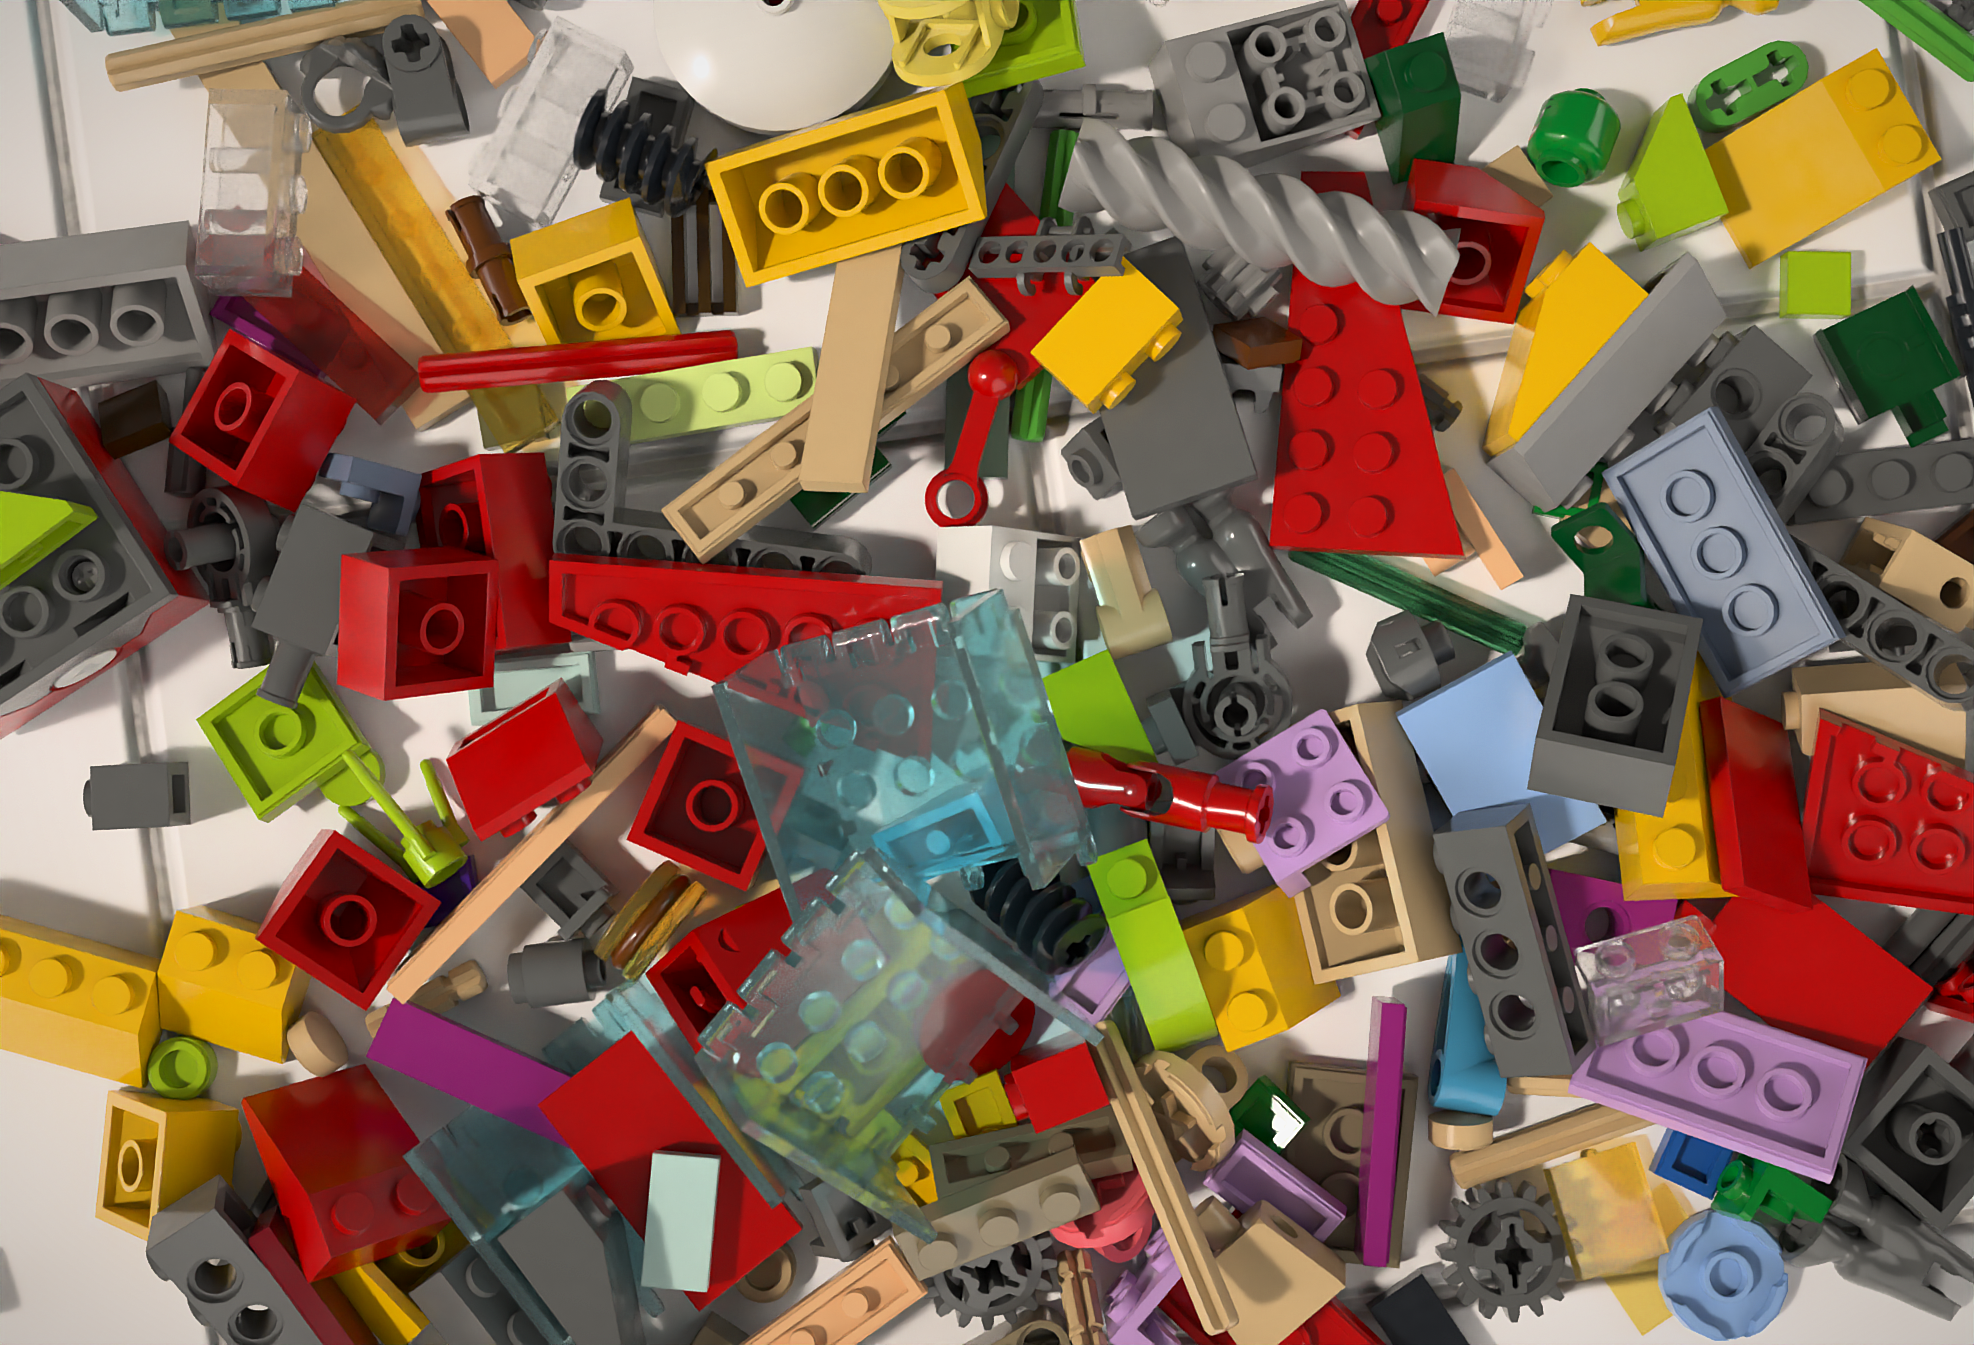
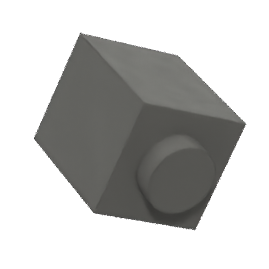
(138, 796)

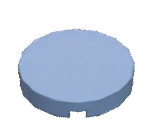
(1722, 1276)

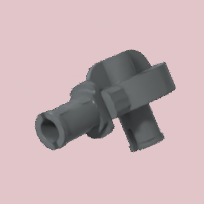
(231, 560)
(1235, 682)

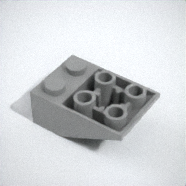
(1264, 84)

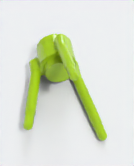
(431, 850)

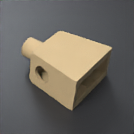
(1914, 572)
(1270, 1269)

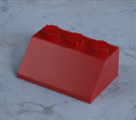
(502, 511)

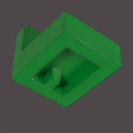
(1773, 1189)

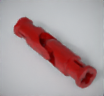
(1198, 796)

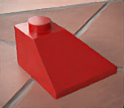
(1494, 239)
(345, 917)

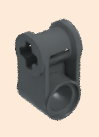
(426, 91)

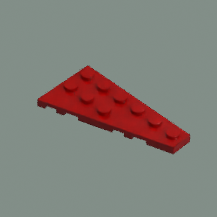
(1355, 427)
(717, 615)
(1887, 821)

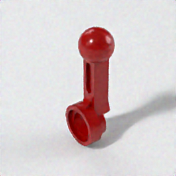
(992, 378)

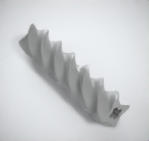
(1263, 217)

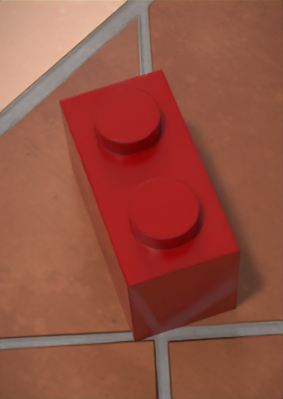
(1054, 1082)

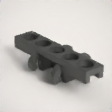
(1040, 257)

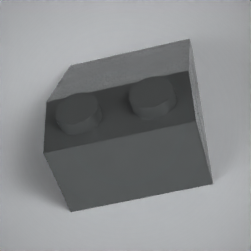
(1615, 705)
(579, 1262)

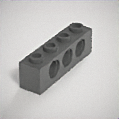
(1525, 909)
(217, 1225)

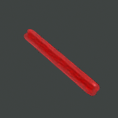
(573, 361)

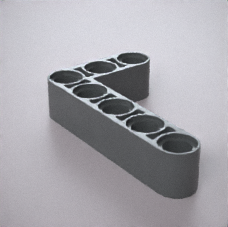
(620, 526)
(1876, 610)

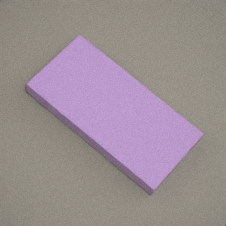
(1733, 1088)

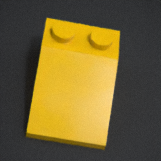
(1818, 157)
(1564, 325)

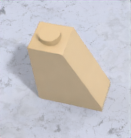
(1878, 702)

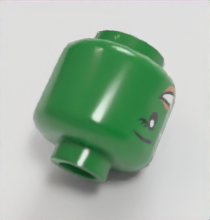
(1573, 137)

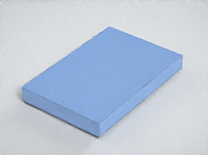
(1480, 748)

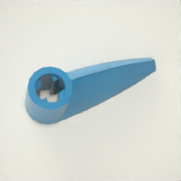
(1461, 1067)

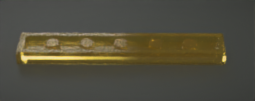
(431, 273)

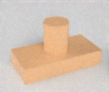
(1476, 537)

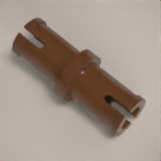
(489, 259)

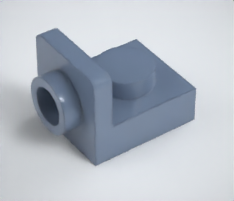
(390, 489)

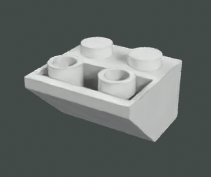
(1033, 569)

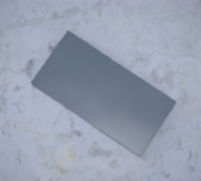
(1723, 552)

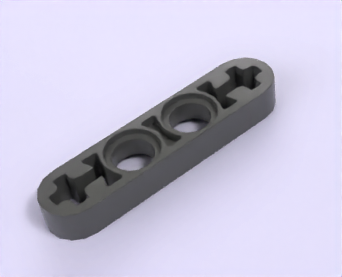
(959, 242)

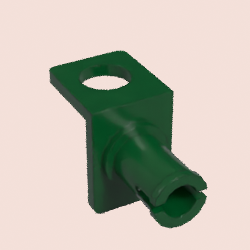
(1610, 571)

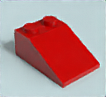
(341, 1171)

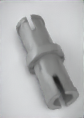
(1119, 108)

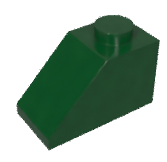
(1416, 103)

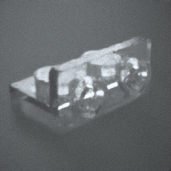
(1651, 979)

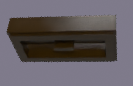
(705, 306)

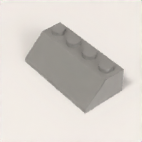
(104, 307)
(1614, 388)

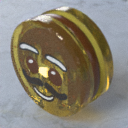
(651, 921)

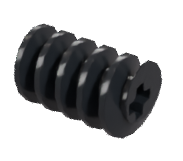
(640, 157)
(1043, 922)

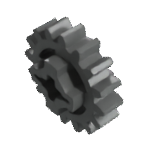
(1479, 1250)
(995, 1283)

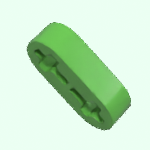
(1741, 74)

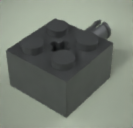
(303, 595)
(1911, 1091)

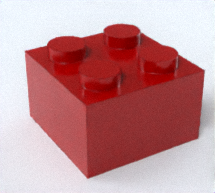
(262, 421)
(417, 622)
(701, 809)

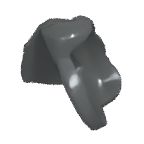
(350, 53)

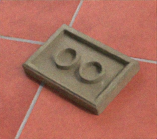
(1331, 1144)

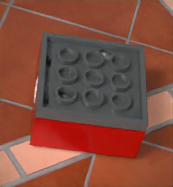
(102, 587)

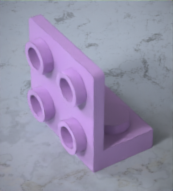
(1317, 795)
(1133, 1299)

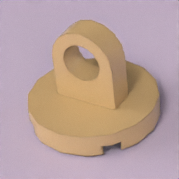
(1187, 1104)

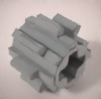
(1236, 284)

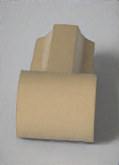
(1127, 607)

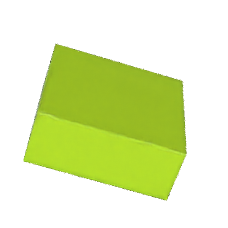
(1815, 285)

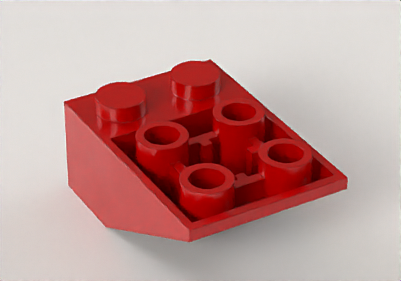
(716, 959)

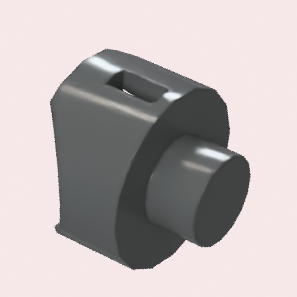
(1408, 655)

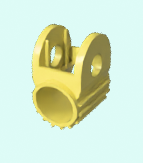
(926, 24)

